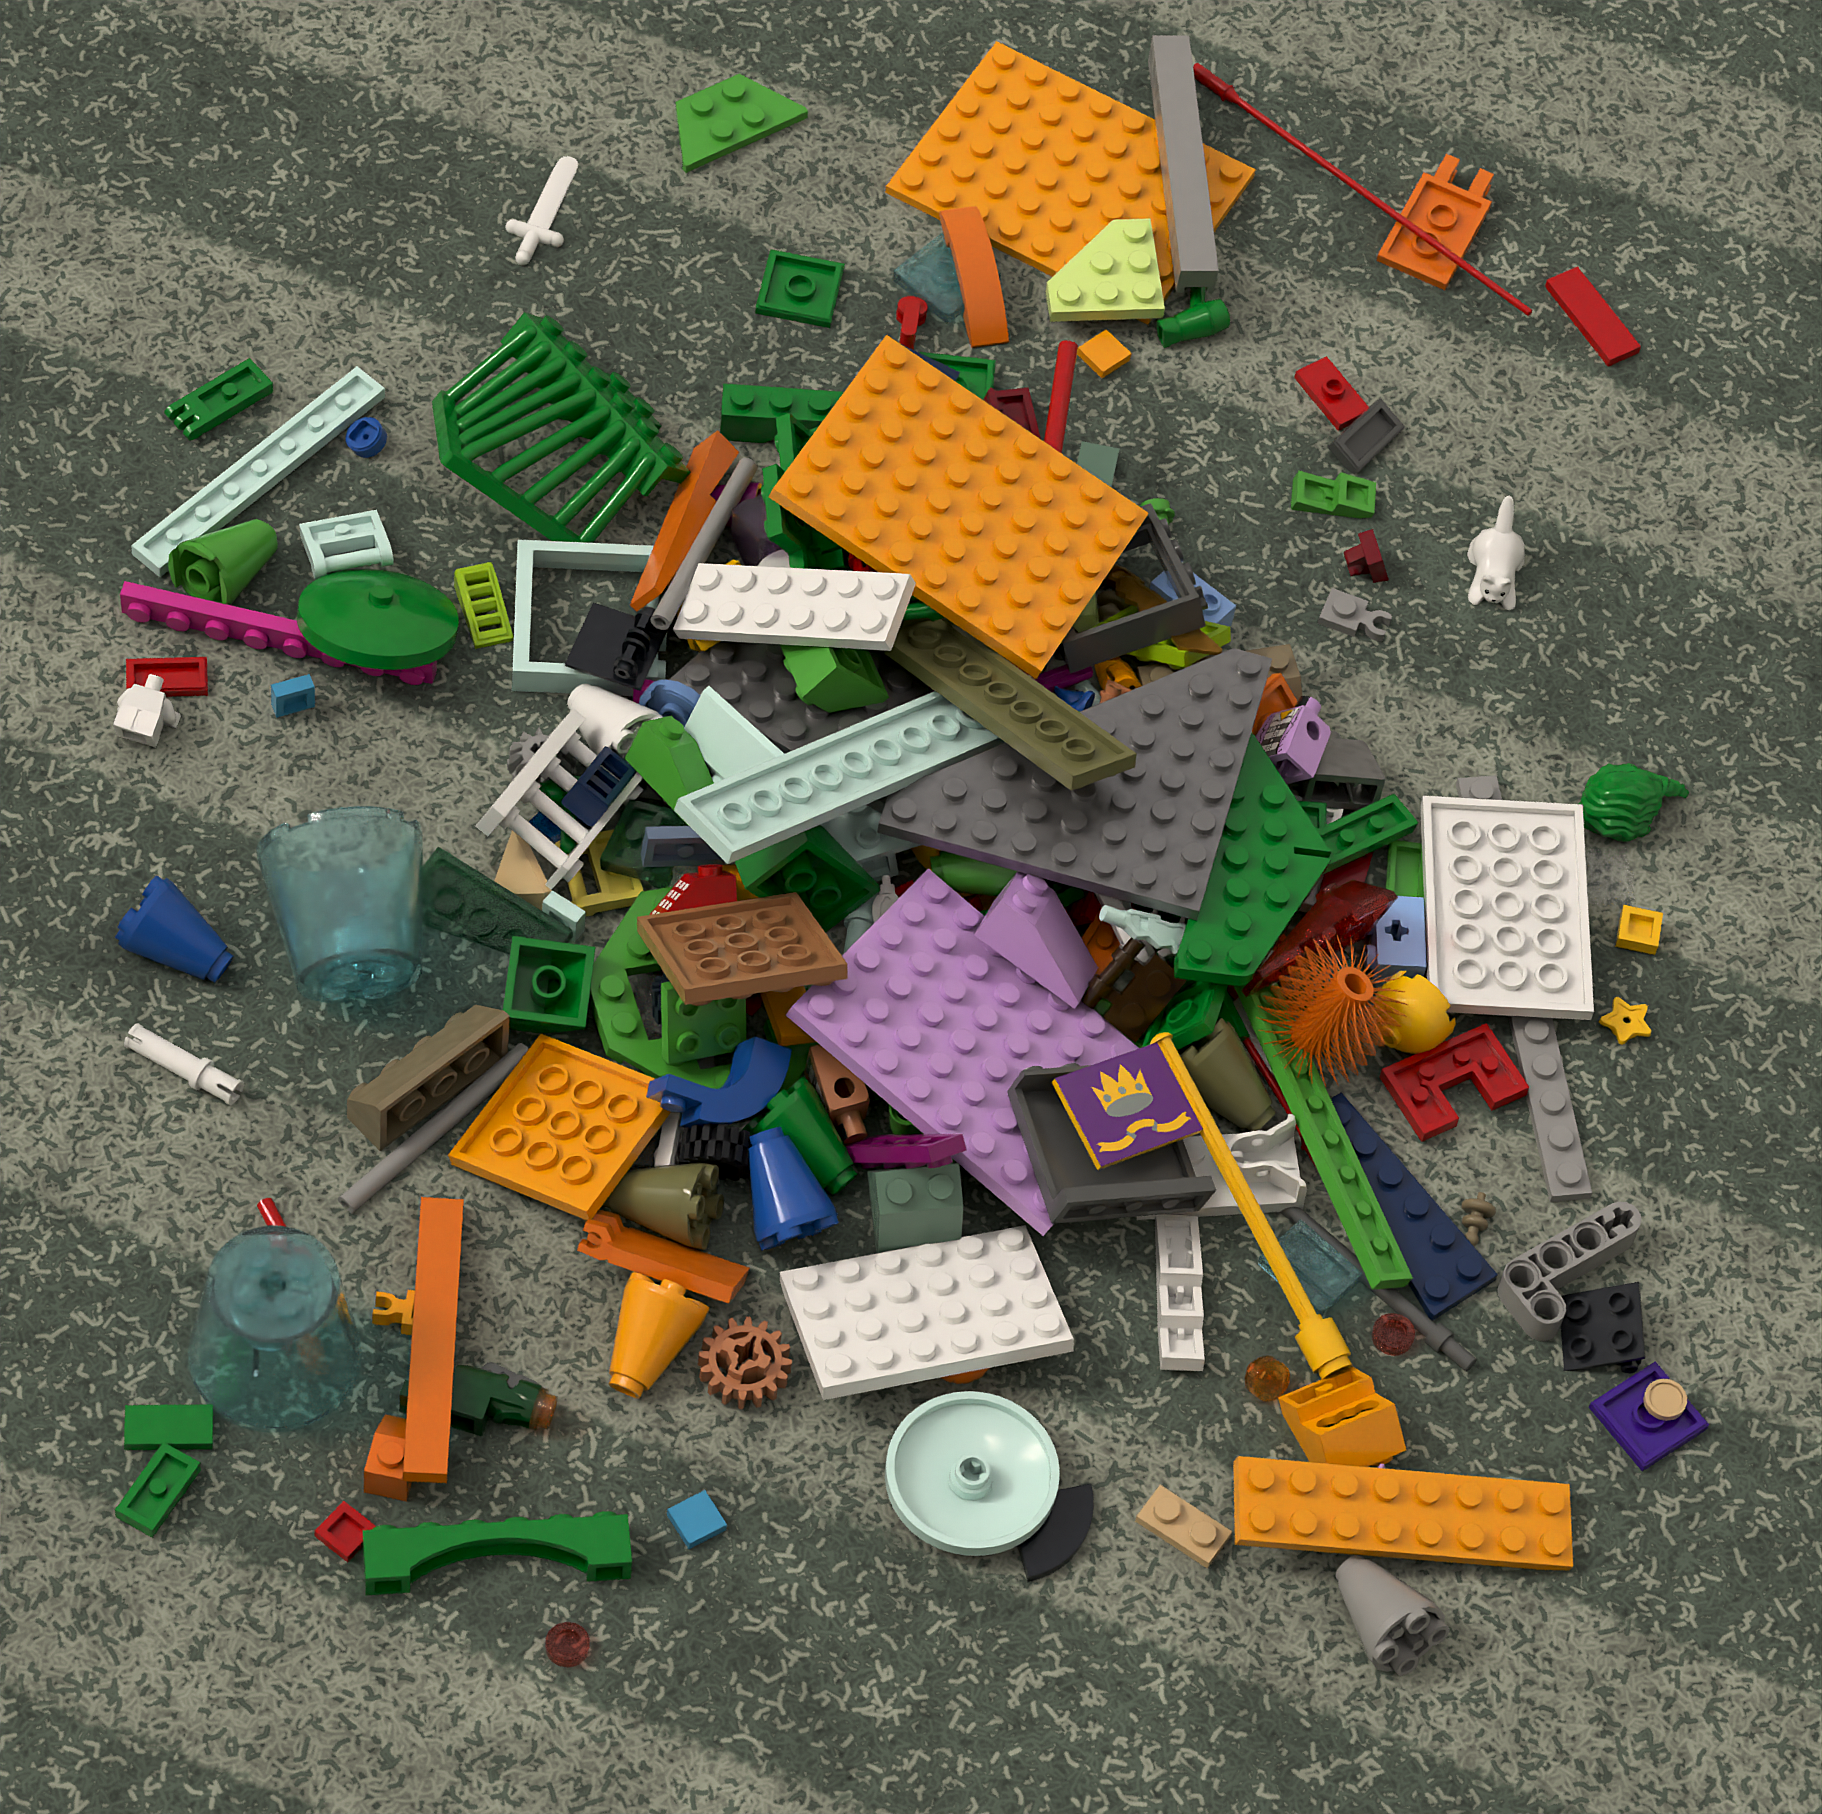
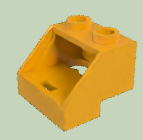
(1358, 1441)

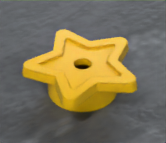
(1623, 1030)

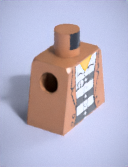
(840, 1093)

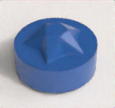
(366, 437)

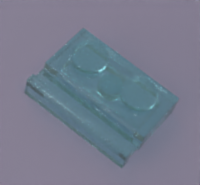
(1318, 1266)

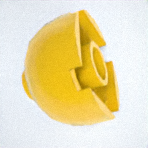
(1426, 1014)

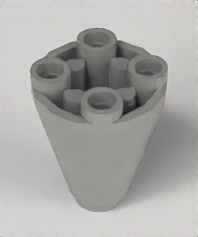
(1389, 1615)

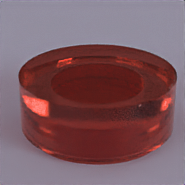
(1393, 1334)
(567, 1644)

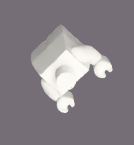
(145, 712)

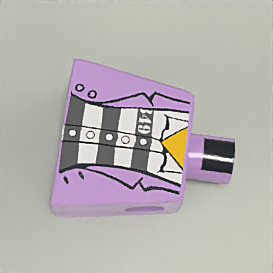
(1295, 740)

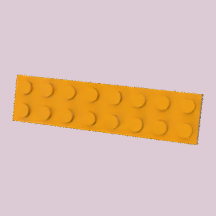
(1402, 1514)

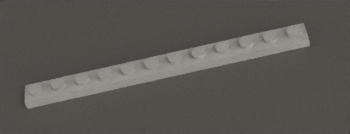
(1544, 1073)

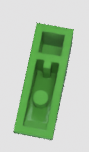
(668, 759)

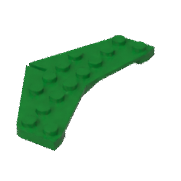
(1258, 879)

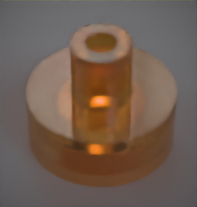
(1267, 1378)

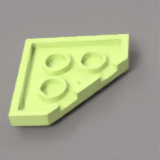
(1110, 277)

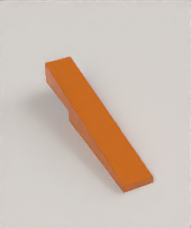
(685, 516)

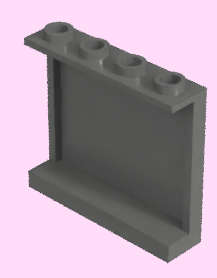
(1067, 1177)

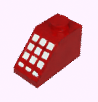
(699, 889)

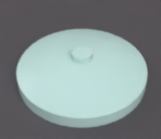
(972, 1473)

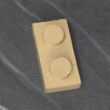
(1183, 1526)

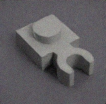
(1349, 613)

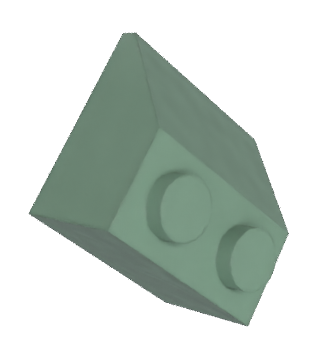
(915, 1206)

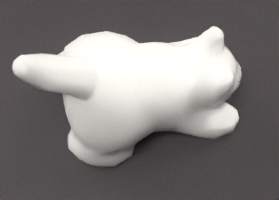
(1498, 555)

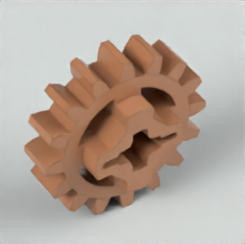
(756, 1376)

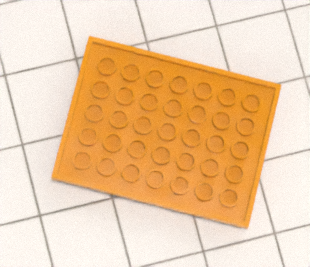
(1049, 164)
(963, 502)

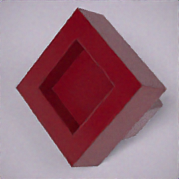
(1366, 558)

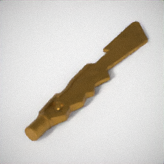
(1135, 593)

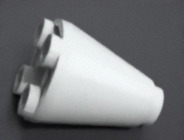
(608, 718)

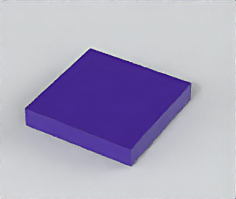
(1635, 1429)

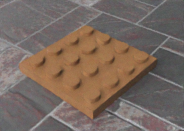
(741, 948)

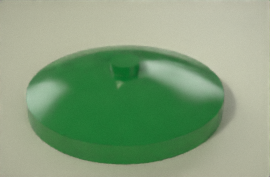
(377, 619)

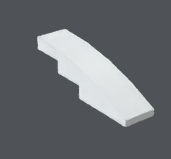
(1179, 1292)

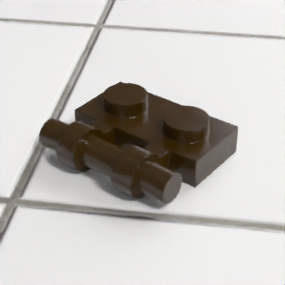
(1142, 997)

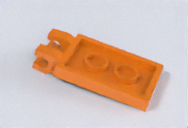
(1443, 213)
(661, 1258)

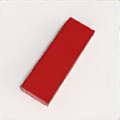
(1592, 316)

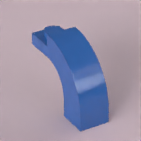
(753, 1081)

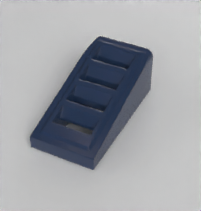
(597, 787)

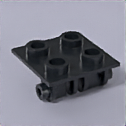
(616, 645)
(1603, 1328)

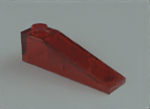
(1341, 911)

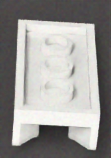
(1266, 1162)

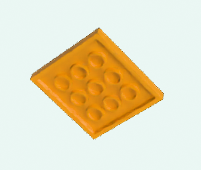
(562, 1128)

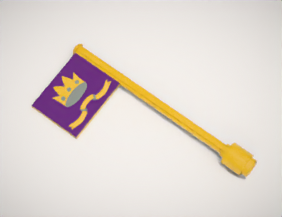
(1152, 1101)

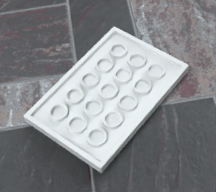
(1507, 907)
(925, 1312)

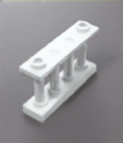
(526, 789)

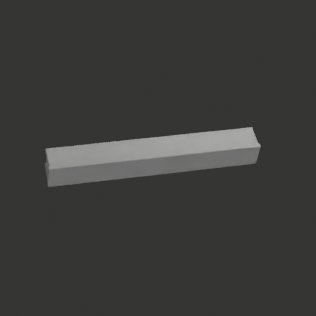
(1182, 163)

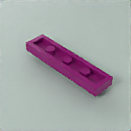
(906, 1149)

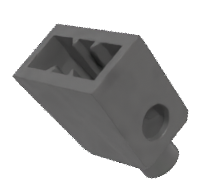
(1345, 776)

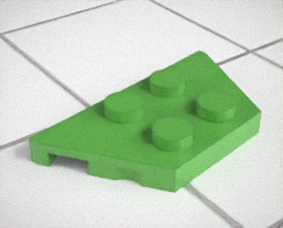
(730, 118)

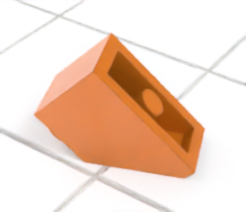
(385, 1460)

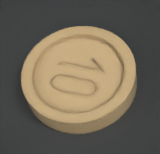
(1665, 1399)

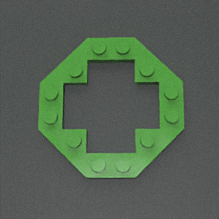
(620, 1019)

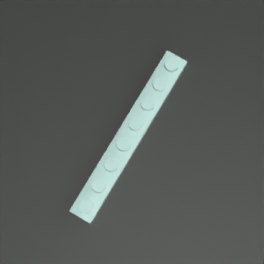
(261, 468)

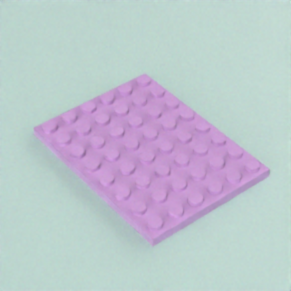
(948, 1029)

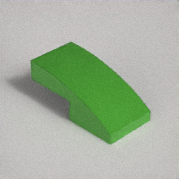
(1343, 497)

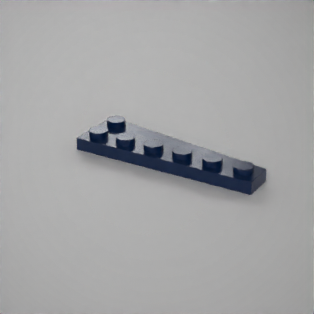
(1437, 1253)

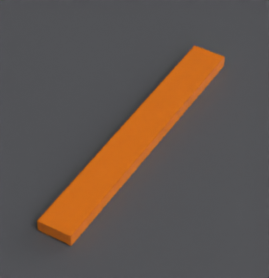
(433, 1341)

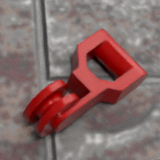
(910, 313)

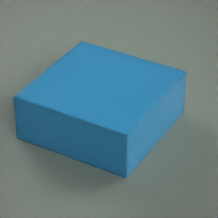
(293, 695)
(696, 1519)

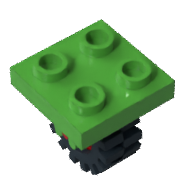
(694, 1030)

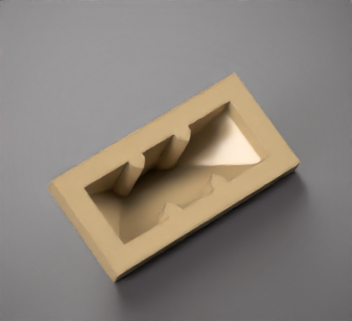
(522, 873)

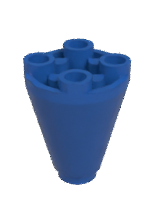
(173, 933)
(785, 1192)

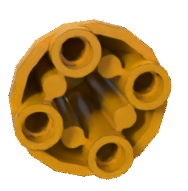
(651, 1332)

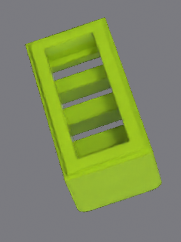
(478, 582)

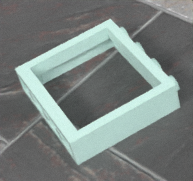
(568, 555)

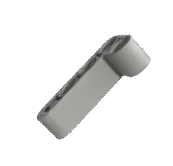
(1573, 1262)

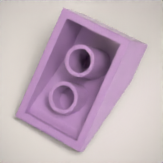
(1038, 937)

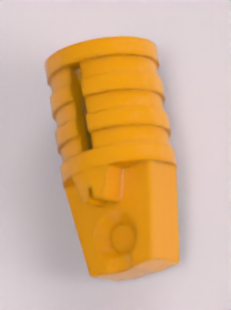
(1117, 671)

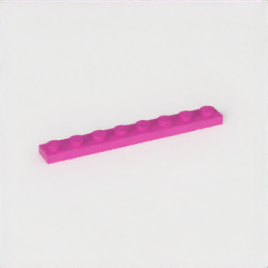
(252, 627)

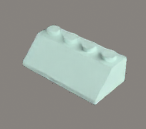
(727, 738)

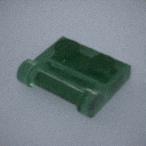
(624, 847)

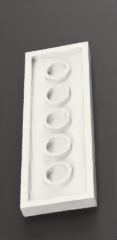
(794, 606)

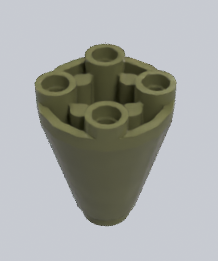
(1228, 1078)
(671, 1201)

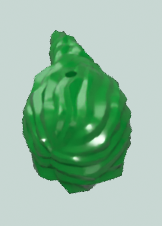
(1624, 800)

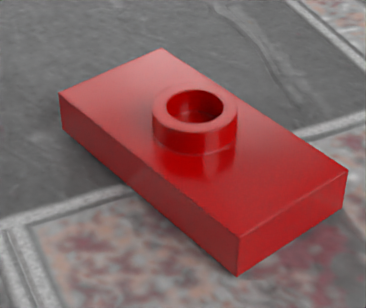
(1331, 392)

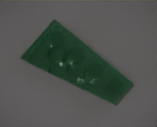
(479, 909)

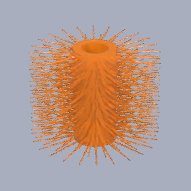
(1331, 1010)

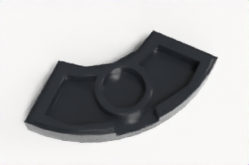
(1060, 1534)

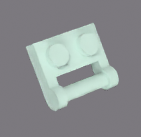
(343, 535)

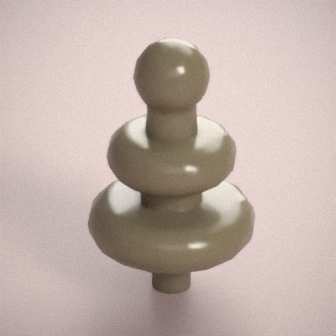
(1110, 604)
(1478, 1210)

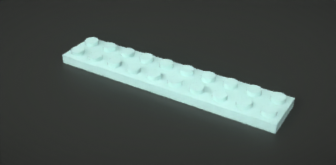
(832, 776)

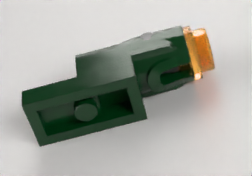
(494, 1394)

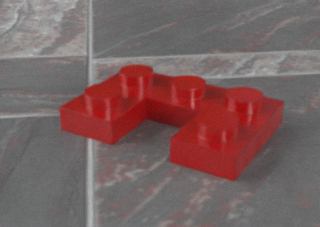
(1420, 1079)

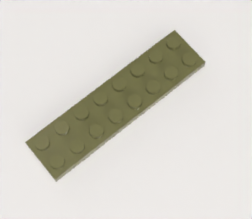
(1009, 703)

